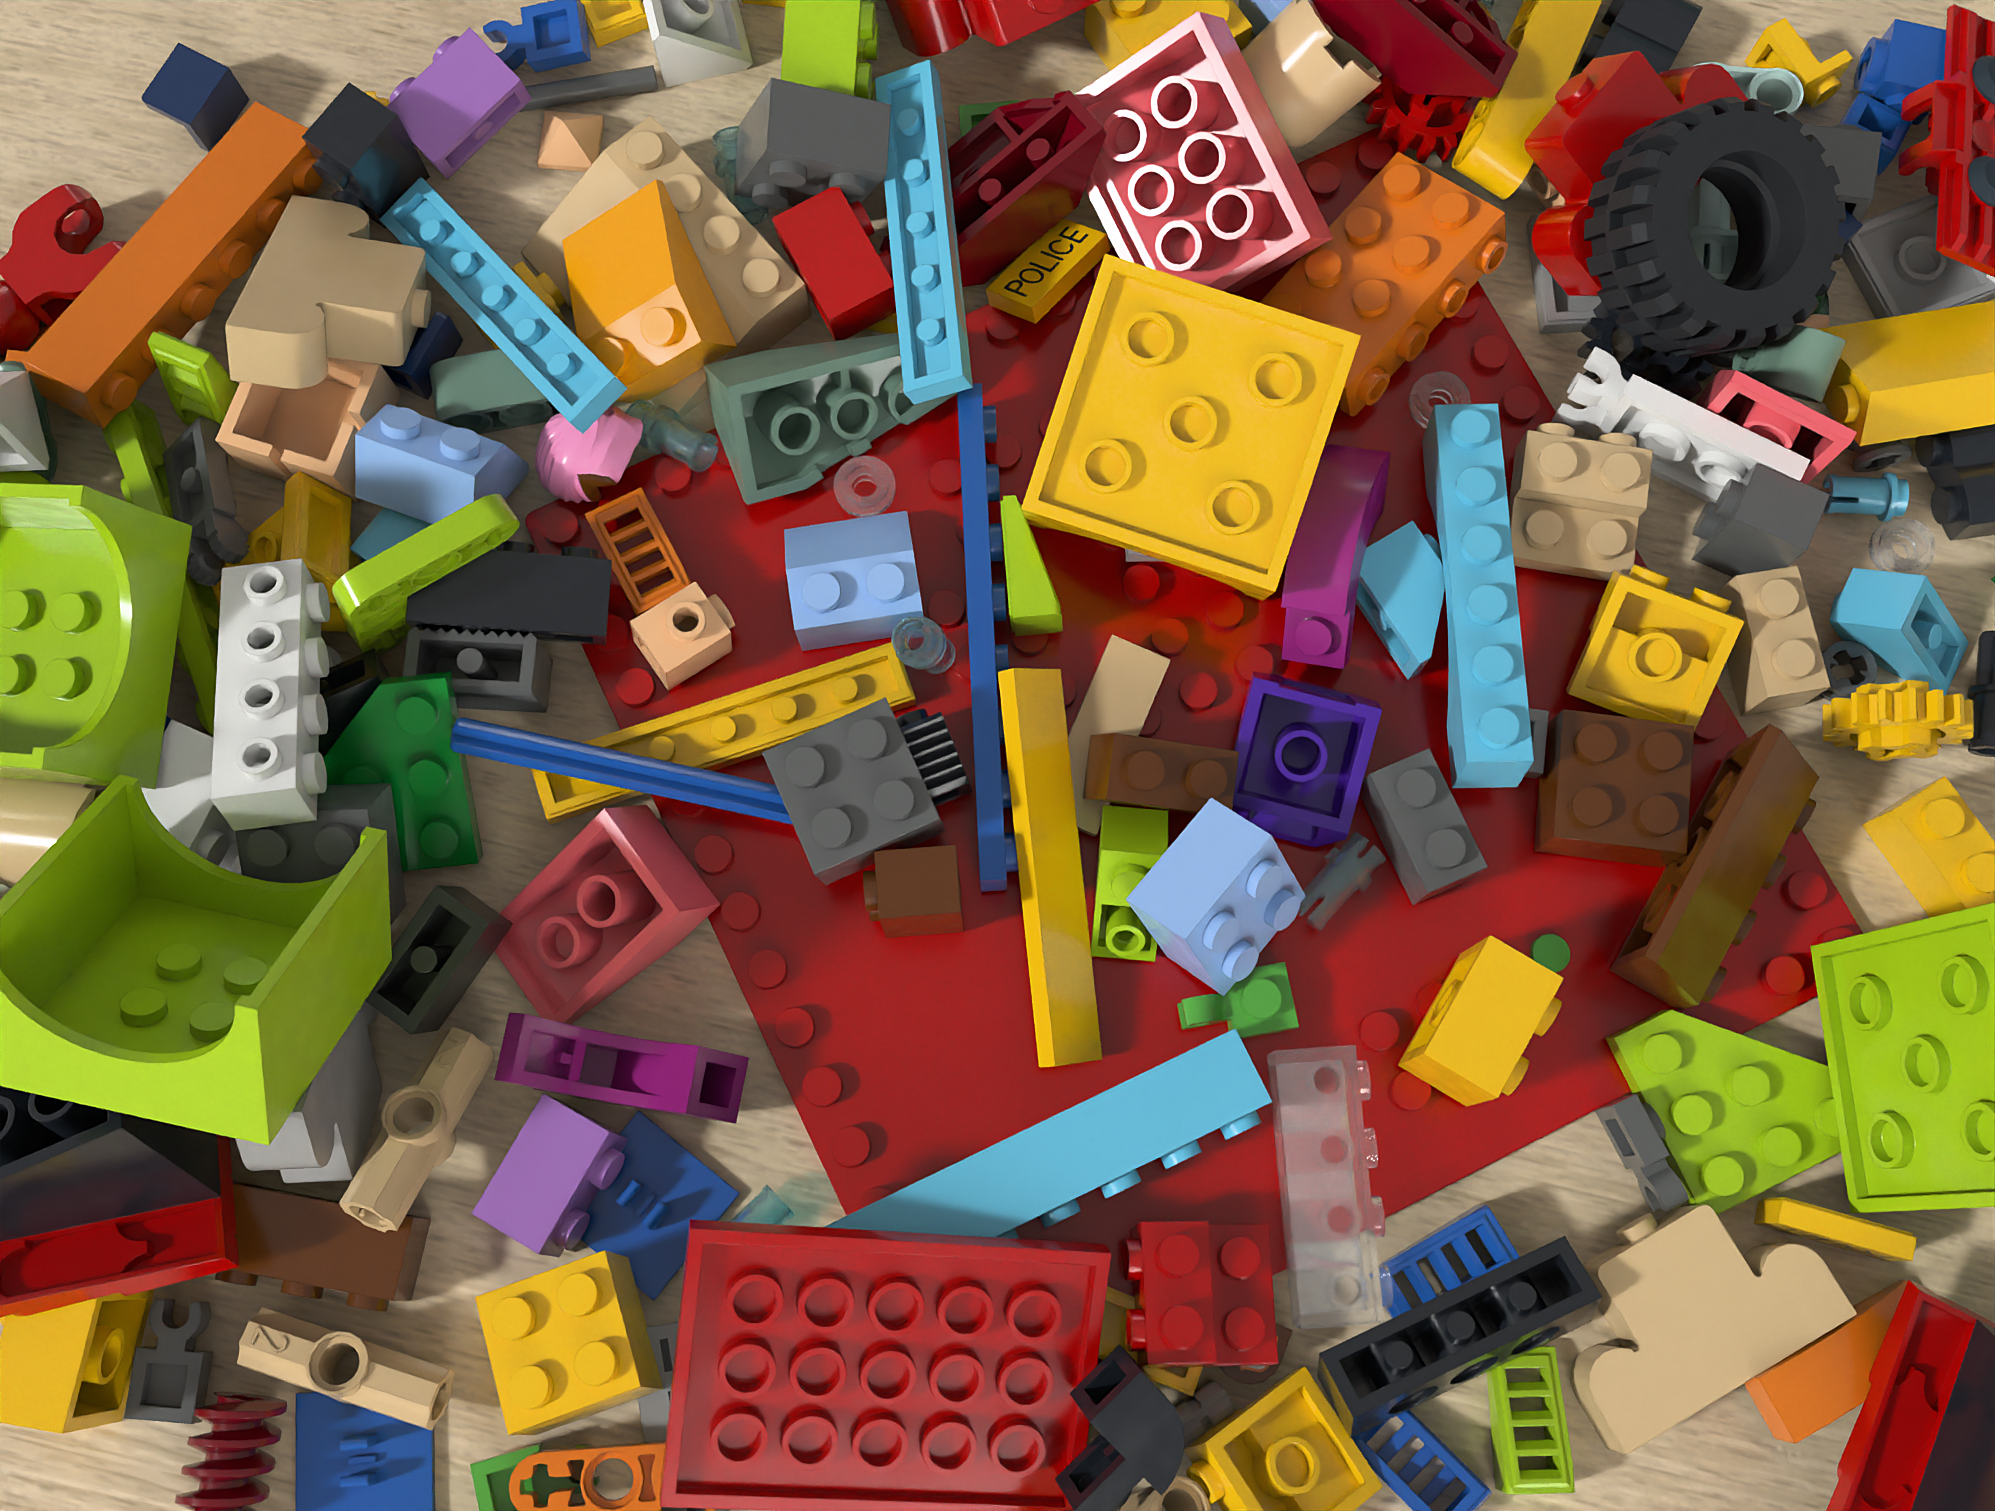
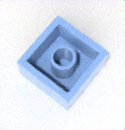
(1218, 896)

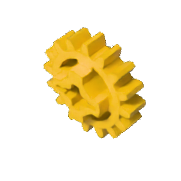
(1897, 720)

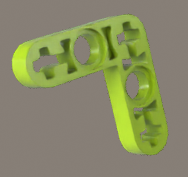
(376, 591)

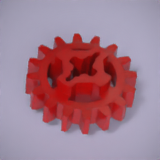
(1419, 126)

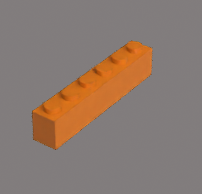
(173, 266)

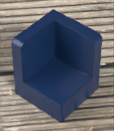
(196, 95)
(428, 347)

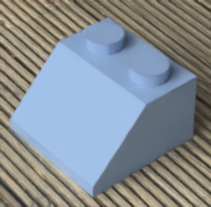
(429, 465)
(851, 579)

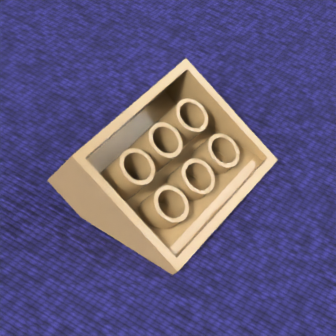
(747, 276)

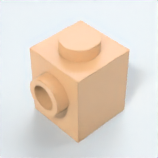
(683, 634)

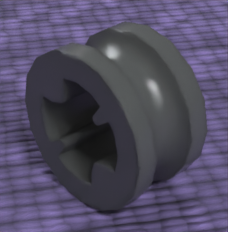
(1879, 455)
(1859, 659)

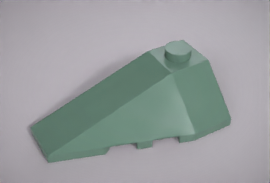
(806, 409)

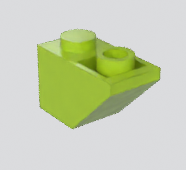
(1127, 851)

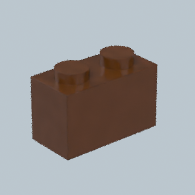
(1158, 773)
(915, 891)

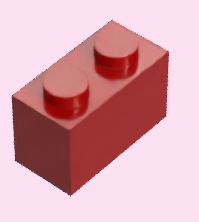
(838, 262)

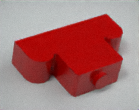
(942, 25)
(1583, 129)

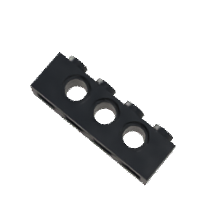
(1457, 1336)

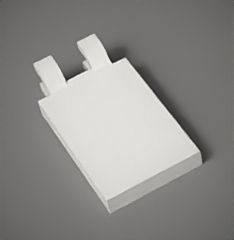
(1688, 442)

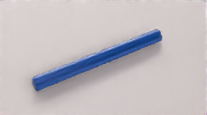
(618, 769)

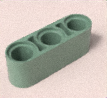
(486, 393)

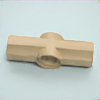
(402, 1161)
(308, 1357)

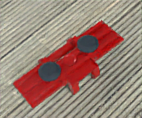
(1960, 141)

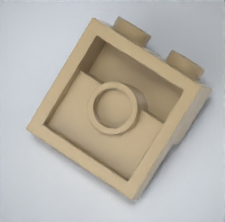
(1577, 501)

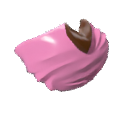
(578, 463)

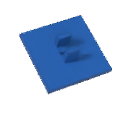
(651, 1204)
(360, 1459)

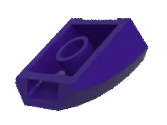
(1302, 758)

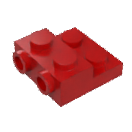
(1200, 1295)

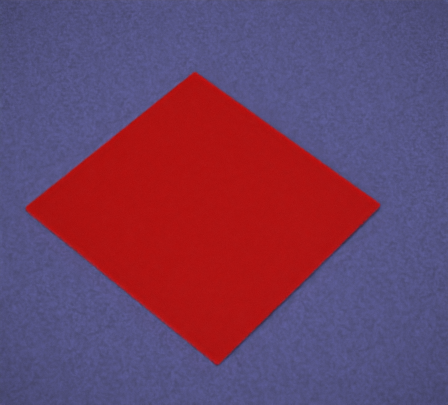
(929, 1041)

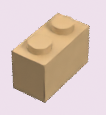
(1777, 649)

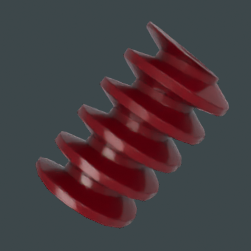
(232, 1452)

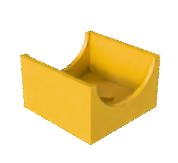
(1189, 425)

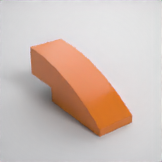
(1827, 1374)

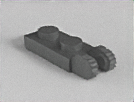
(204, 499)

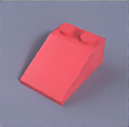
(1776, 418)
(601, 913)

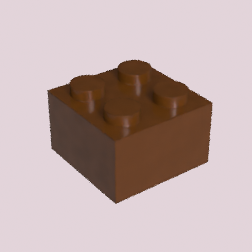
(1615, 789)

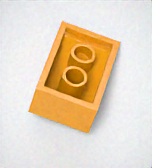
(643, 295)

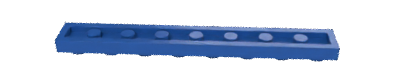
(984, 607)

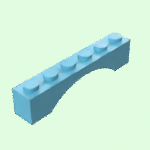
(1486, 661)

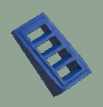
(1489, 1231)
(1468, 1500)

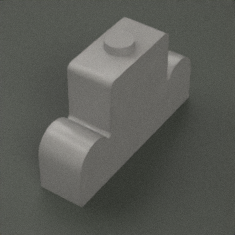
(333, 1117)

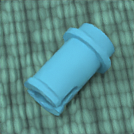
(1867, 496)

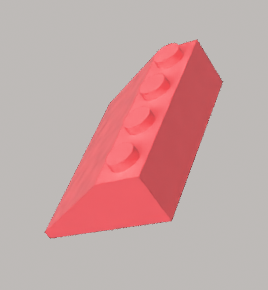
(1197, 163)

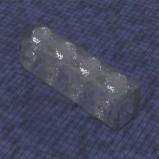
(1326, 1187)

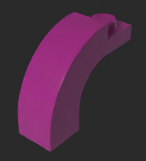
(1329, 554)
(621, 1069)

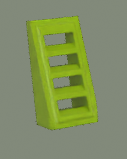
(192, 379)
(1030, 591)
(1556, 1445)

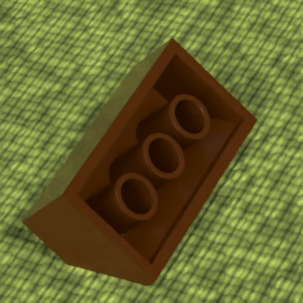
(1731, 854)

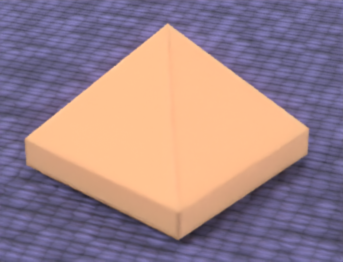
(570, 141)

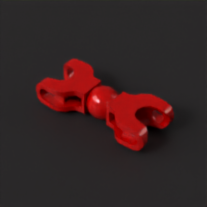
(47, 263)

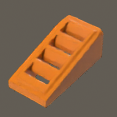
(659, 541)

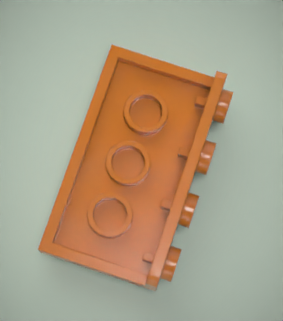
(1394, 270)

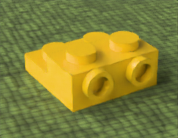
(1654, 649)
(1282, 1455)

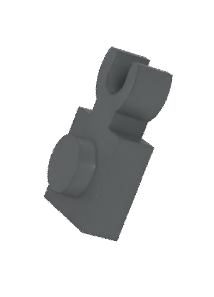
(1637, 1138)
(172, 1376)

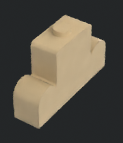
(325, 295)
(1694, 1321)

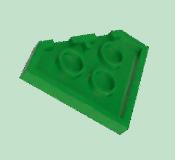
(405, 741)

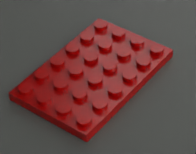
(878, 1369)

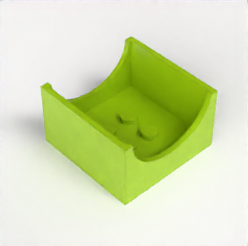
(86, 633)
(178, 983)
(1913, 1060)

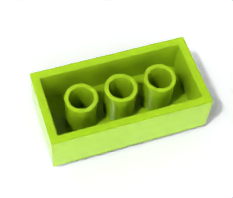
(831, 45)

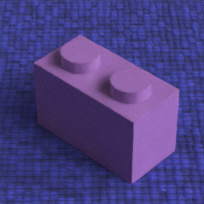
(458, 101)
(551, 1177)

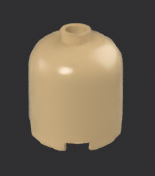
(1307, 72)
(34, 819)

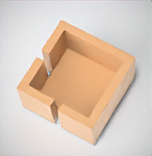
(309, 427)

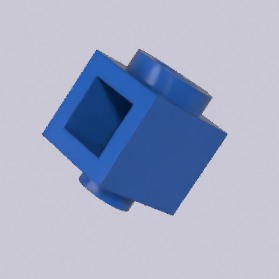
(1901, 63)

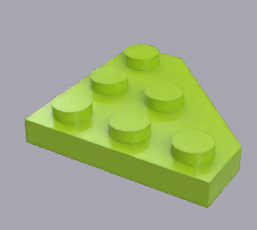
(1729, 1105)

